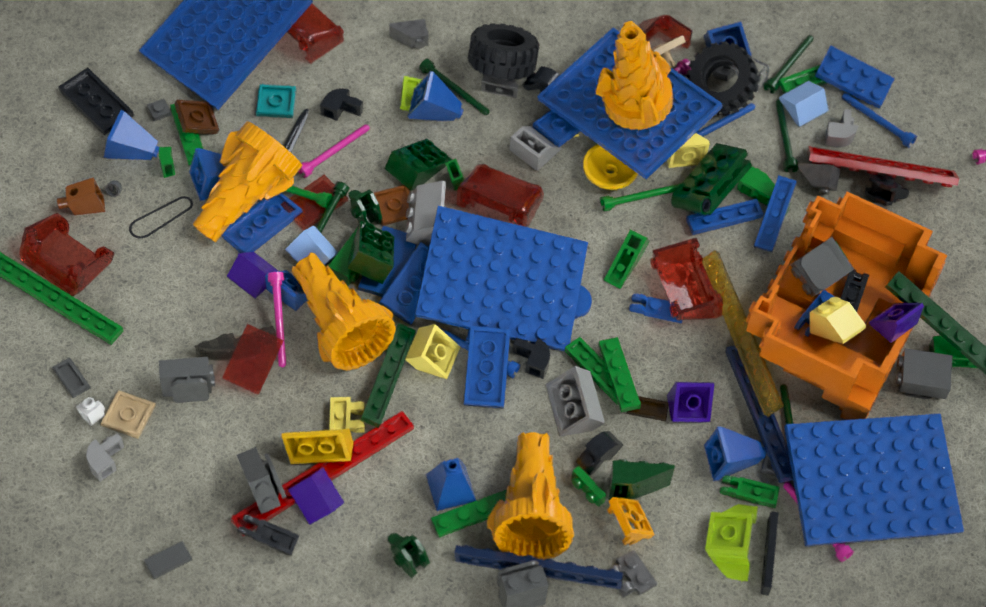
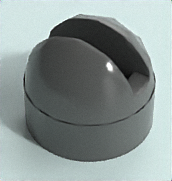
(110, 188)

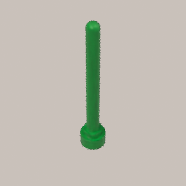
(322, 198)
(610, 202)

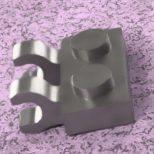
(636, 572)

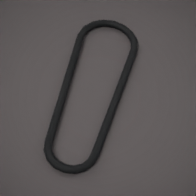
(183, 197)

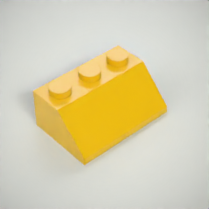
(318, 446)

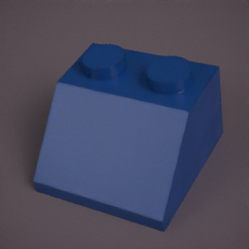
(730, 33)

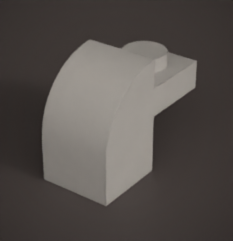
(841, 133)
(100, 456)

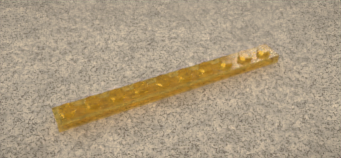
(744, 341)

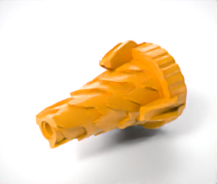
(639, 87)
(253, 171)
(350, 327)
(532, 514)

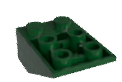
(416, 163)
(372, 252)
(638, 478)

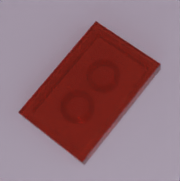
(311, 211)
(252, 359)

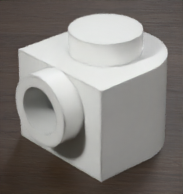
(91, 410)

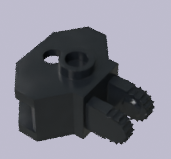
(885, 190)

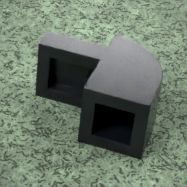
(540, 79)
(340, 100)
(537, 355)
(598, 449)

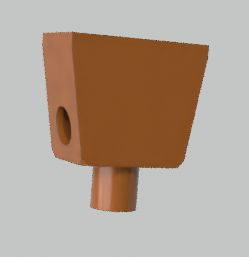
(83, 198)

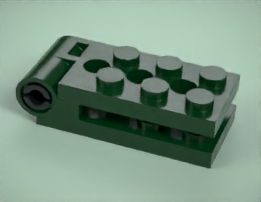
(712, 179)

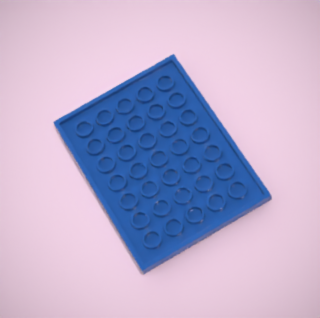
(220, 42)
(643, 150)
(501, 277)
(873, 479)

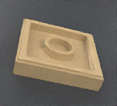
(128, 414)

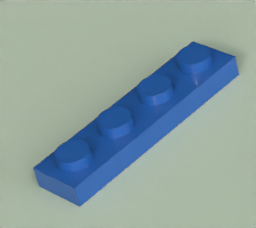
(775, 213)
(725, 217)

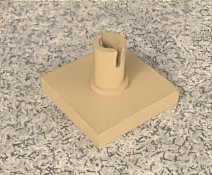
(665, 47)

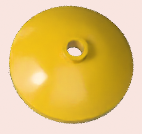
(598, 163)

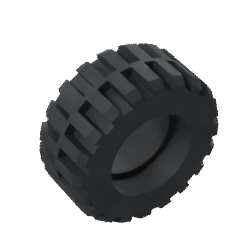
(503, 51)
(720, 56)

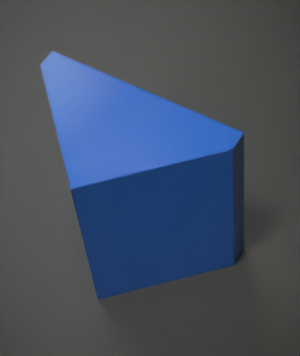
(291, 291)

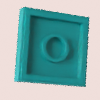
(276, 101)

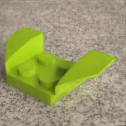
(730, 540)

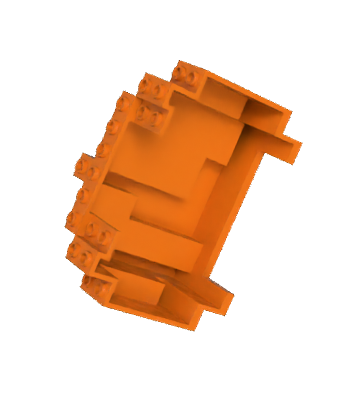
(874, 244)

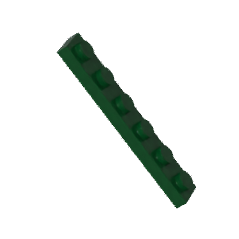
(388, 376)

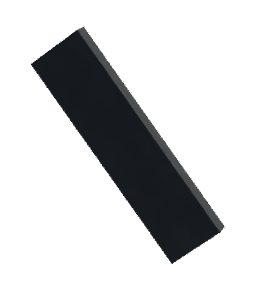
(769, 553)

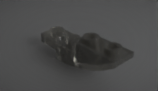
(223, 347)

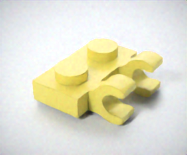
(341, 414)

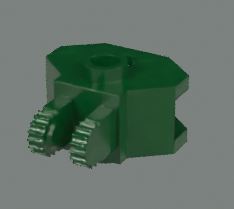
(365, 206)
(408, 553)

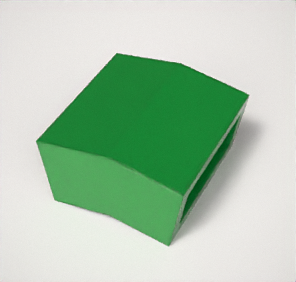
(166, 161)
(453, 167)

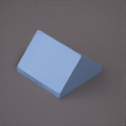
(805, 102)
(312, 241)

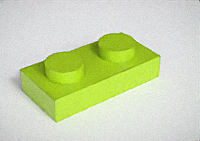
(407, 90)

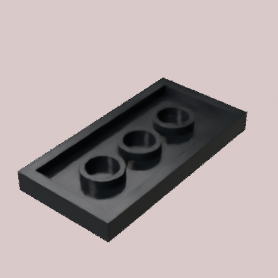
(94, 100)

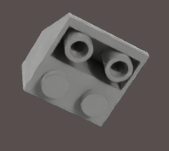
(532, 147)

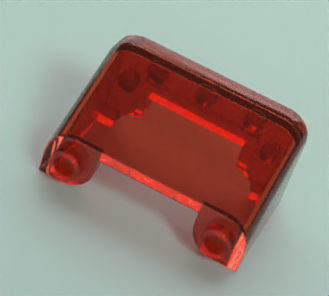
(316, 33)
(501, 193)
(60, 257)
(686, 281)

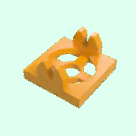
(641, 524)

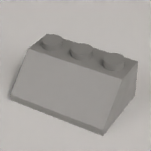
(422, 211)
(575, 402)

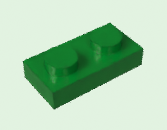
(592, 491)

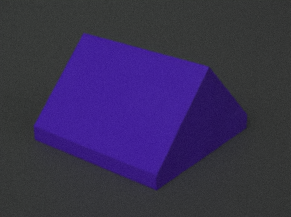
(250, 273)
(897, 320)
(691, 401)
(316, 496)

